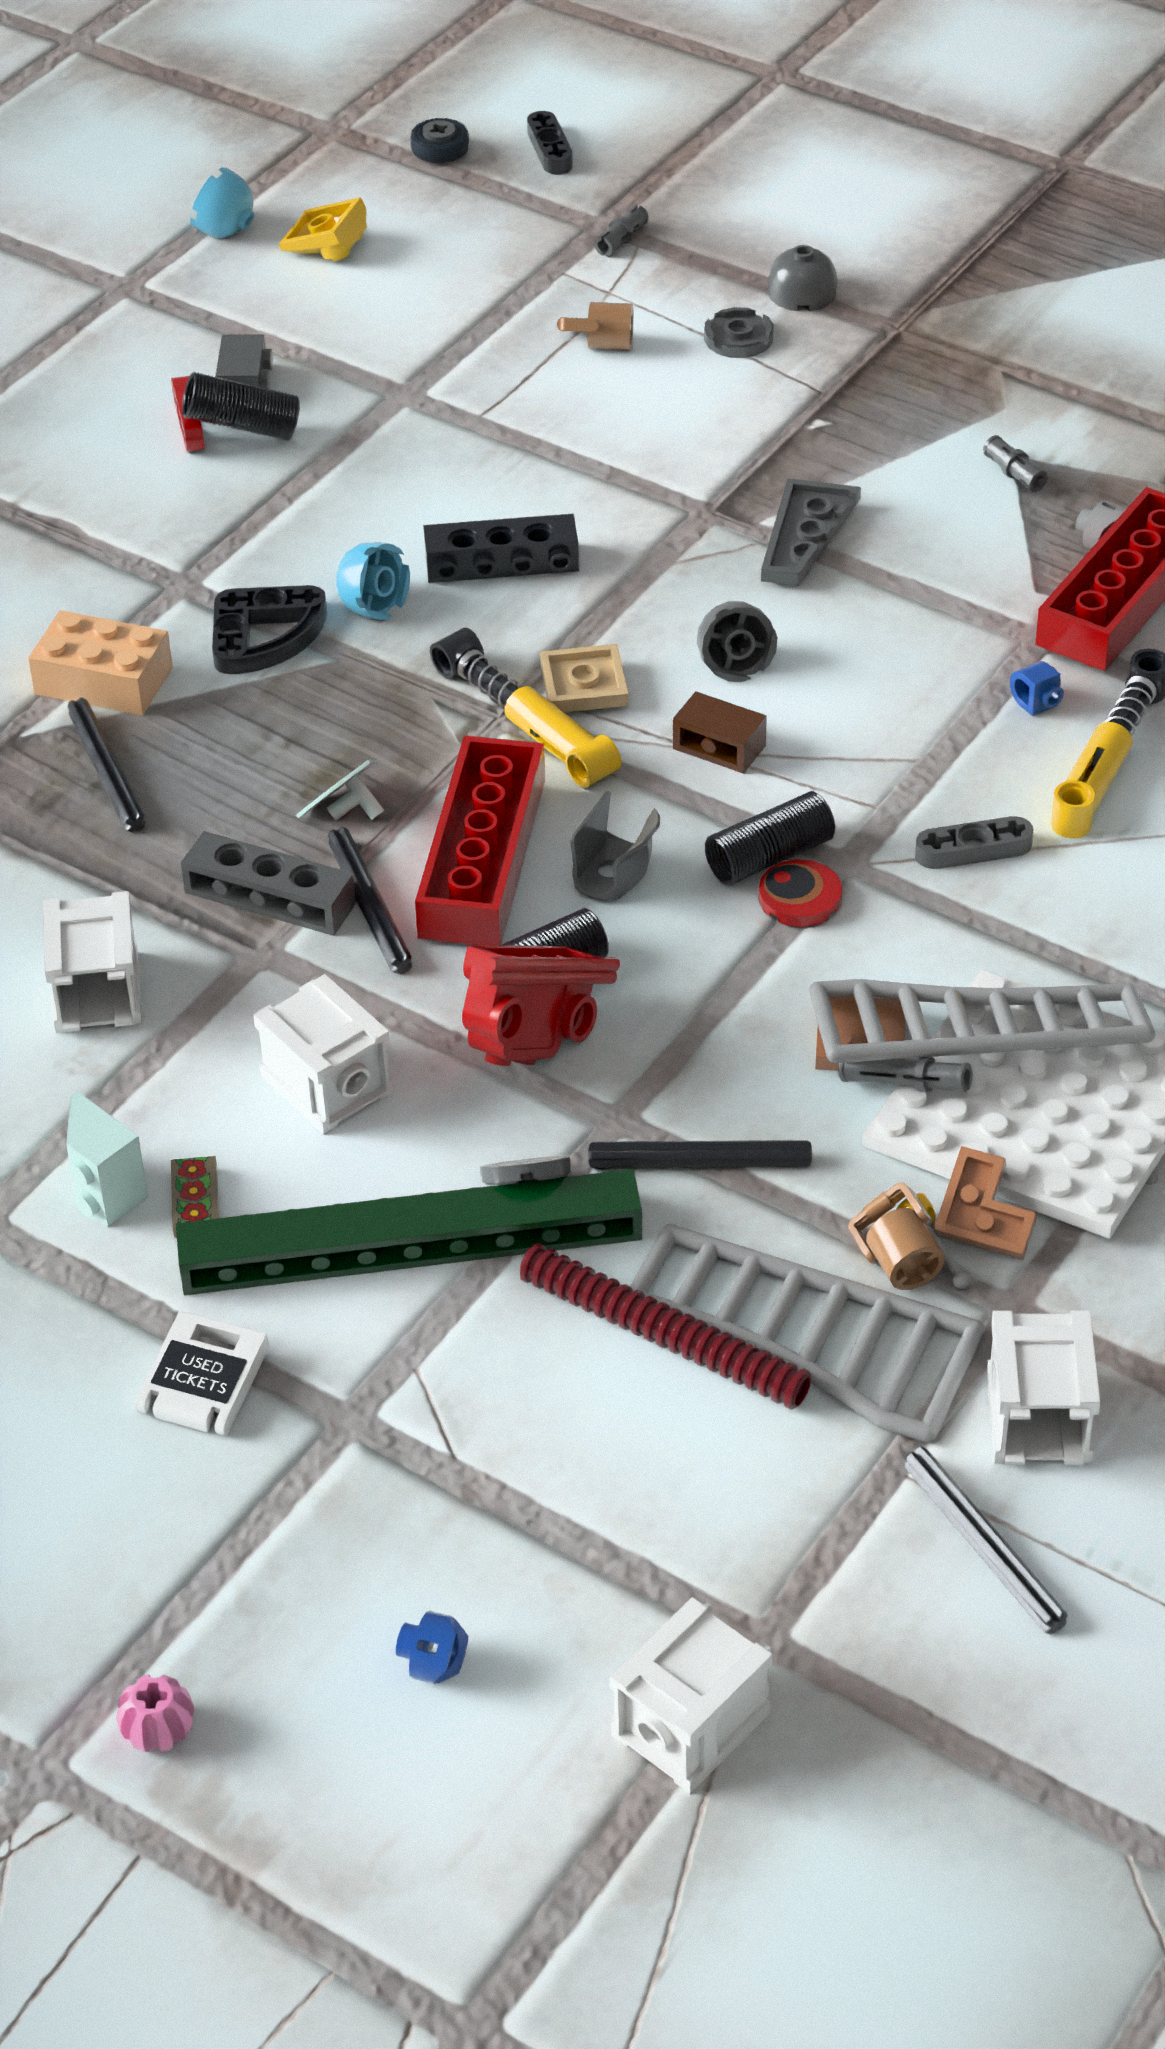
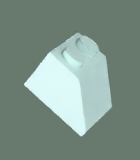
(103, 1162)

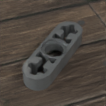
(1011, 834)

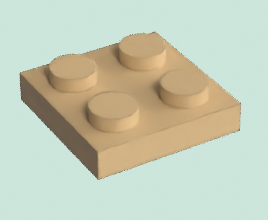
(584, 678)

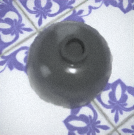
(802, 278)
(736, 640)

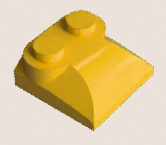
(327, 230)

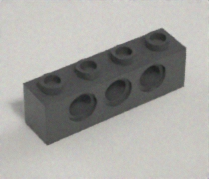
(268, 883)

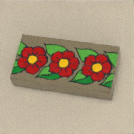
(194, 1190)

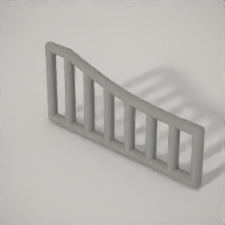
(966, 1042)
(839, 1290)

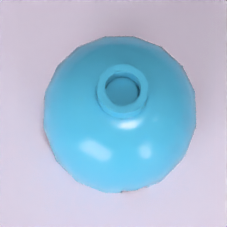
(223, 205)
(373, 579)

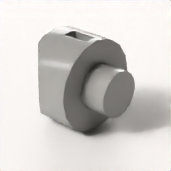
(1097, 521)

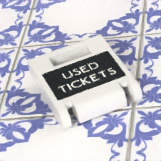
(199, 1378)

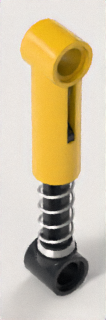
(1107, 748)
(585, 756)

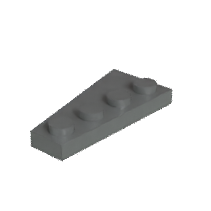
(804, 527)

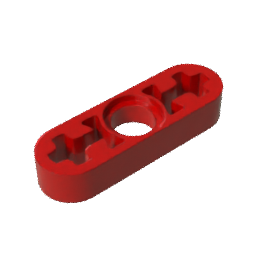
(190, 429)

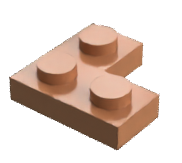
(973, 1215)

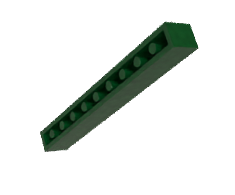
(408, 1231)

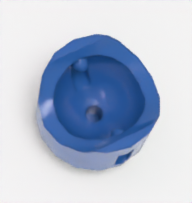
(417, 1644)

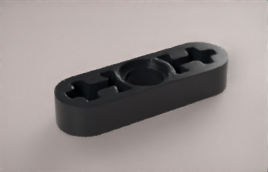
(549, 142)

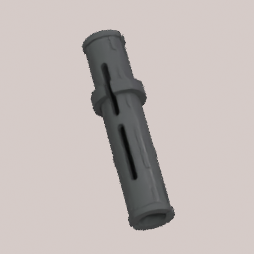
(919, 1073)

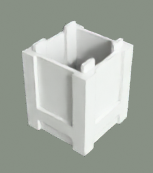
(91, 962)
(324, 1053)
(1042, 1387)
(691, 1694)

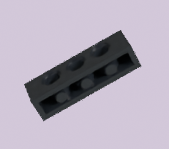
(501, 548)

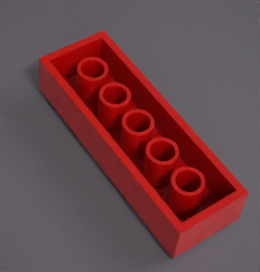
(1110, 589)
(480, 841)

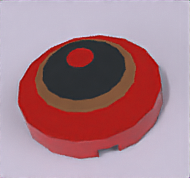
(800, 892)

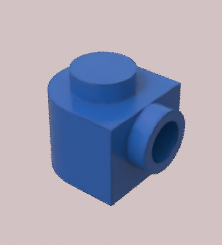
(1037, 687)

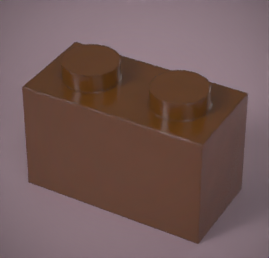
(719, 732)

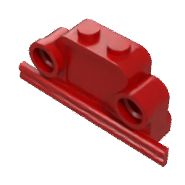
(530, 998)

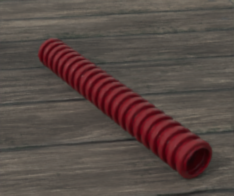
(665, 1326)

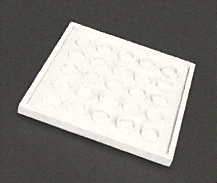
(1069, 1121)

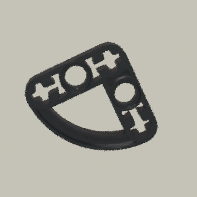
(244, 606)

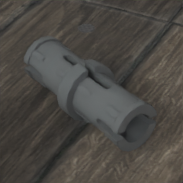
(621, 230)
(1015, 463)

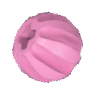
(155, 1713)

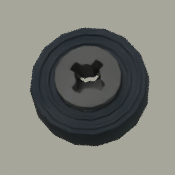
(439, 140)

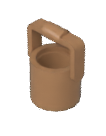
(606, 326)
(898, 1238)

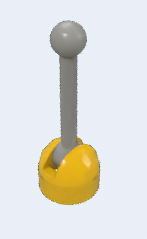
(961, 1279)

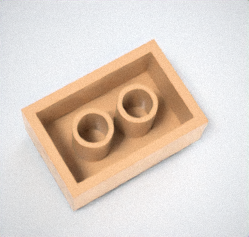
(101, 661)

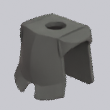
(596, 847)

